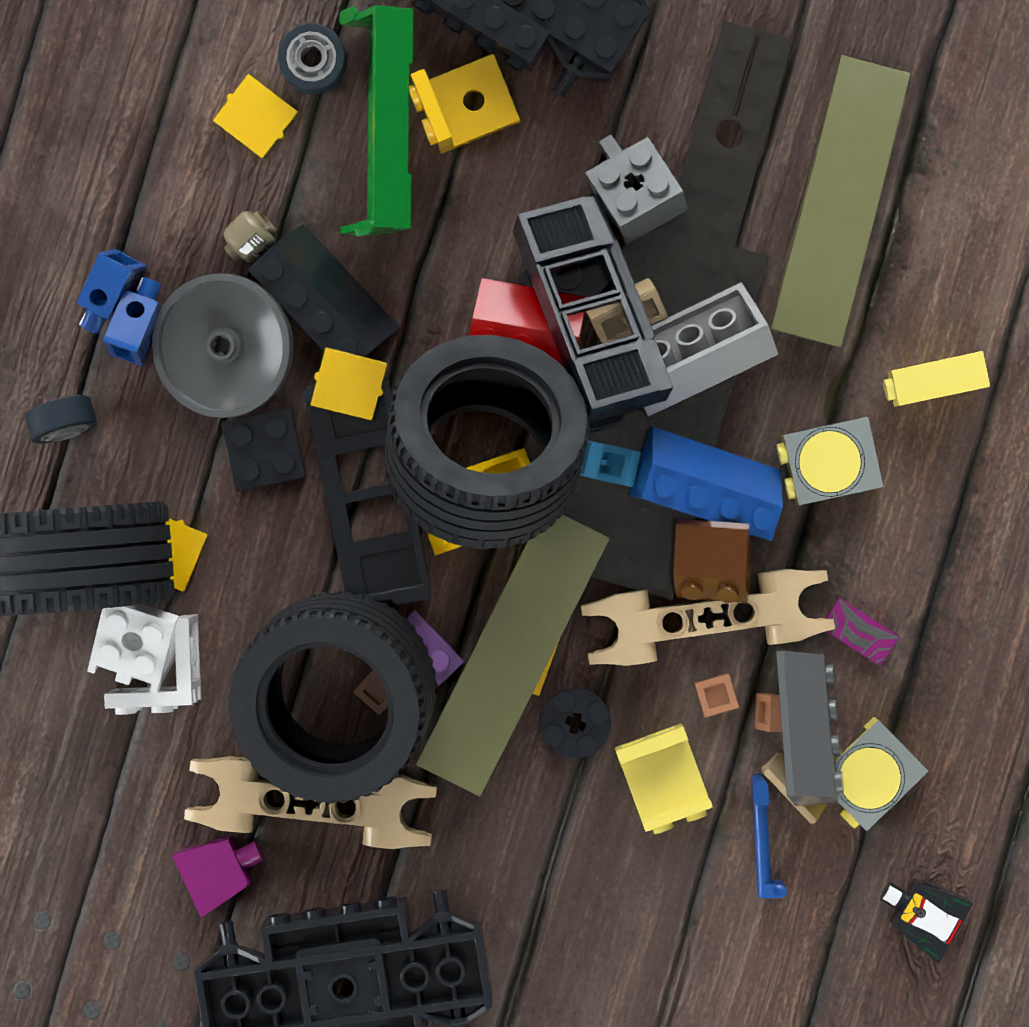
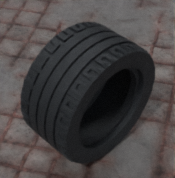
(497, 378)
(85, 558)
(293, 756)

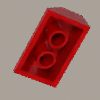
(516, 313)

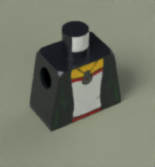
(926, 914)

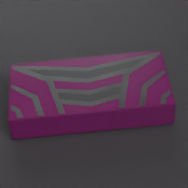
(861, 632)

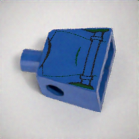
(113, 274)
(129, 336)

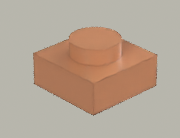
(372, 692)
(716, 695)
(768, 712)

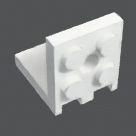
(135, 644)
(168, 697)

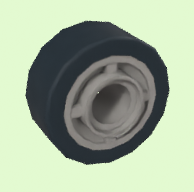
(312, 38)
(60, 419)

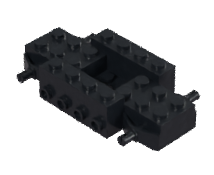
(582, 34)
(395, 971)

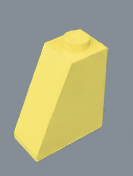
(936, 379)

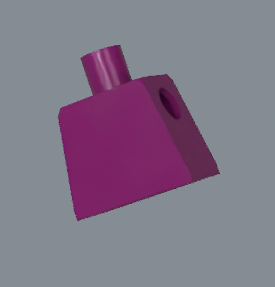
(216, 870)

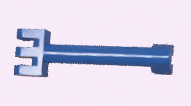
(765, 886)

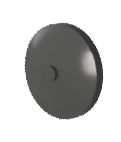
(222, 345)

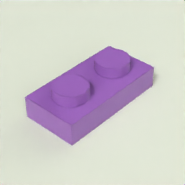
(443, 655)

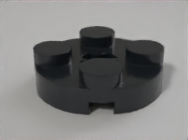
(556, 731)

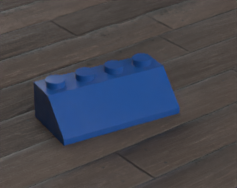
(708, 483)

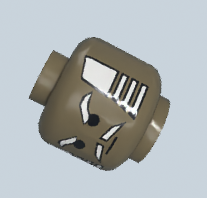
(249, 236)

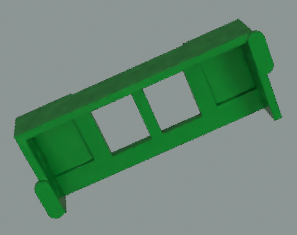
(387, 117)

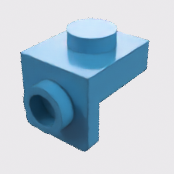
(610, 463)

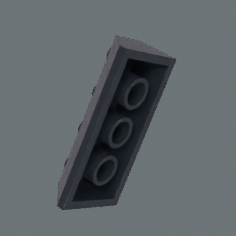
(323, 295)

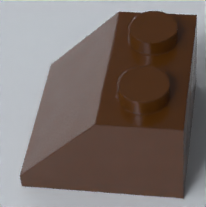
(712, 561)

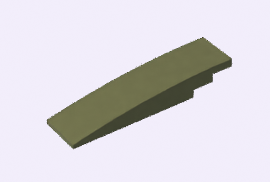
(840, 201)
(512, 654)

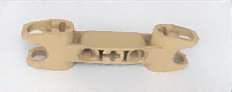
(642, 626)
(246, 795)

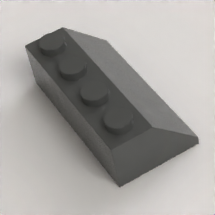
(808, 728)

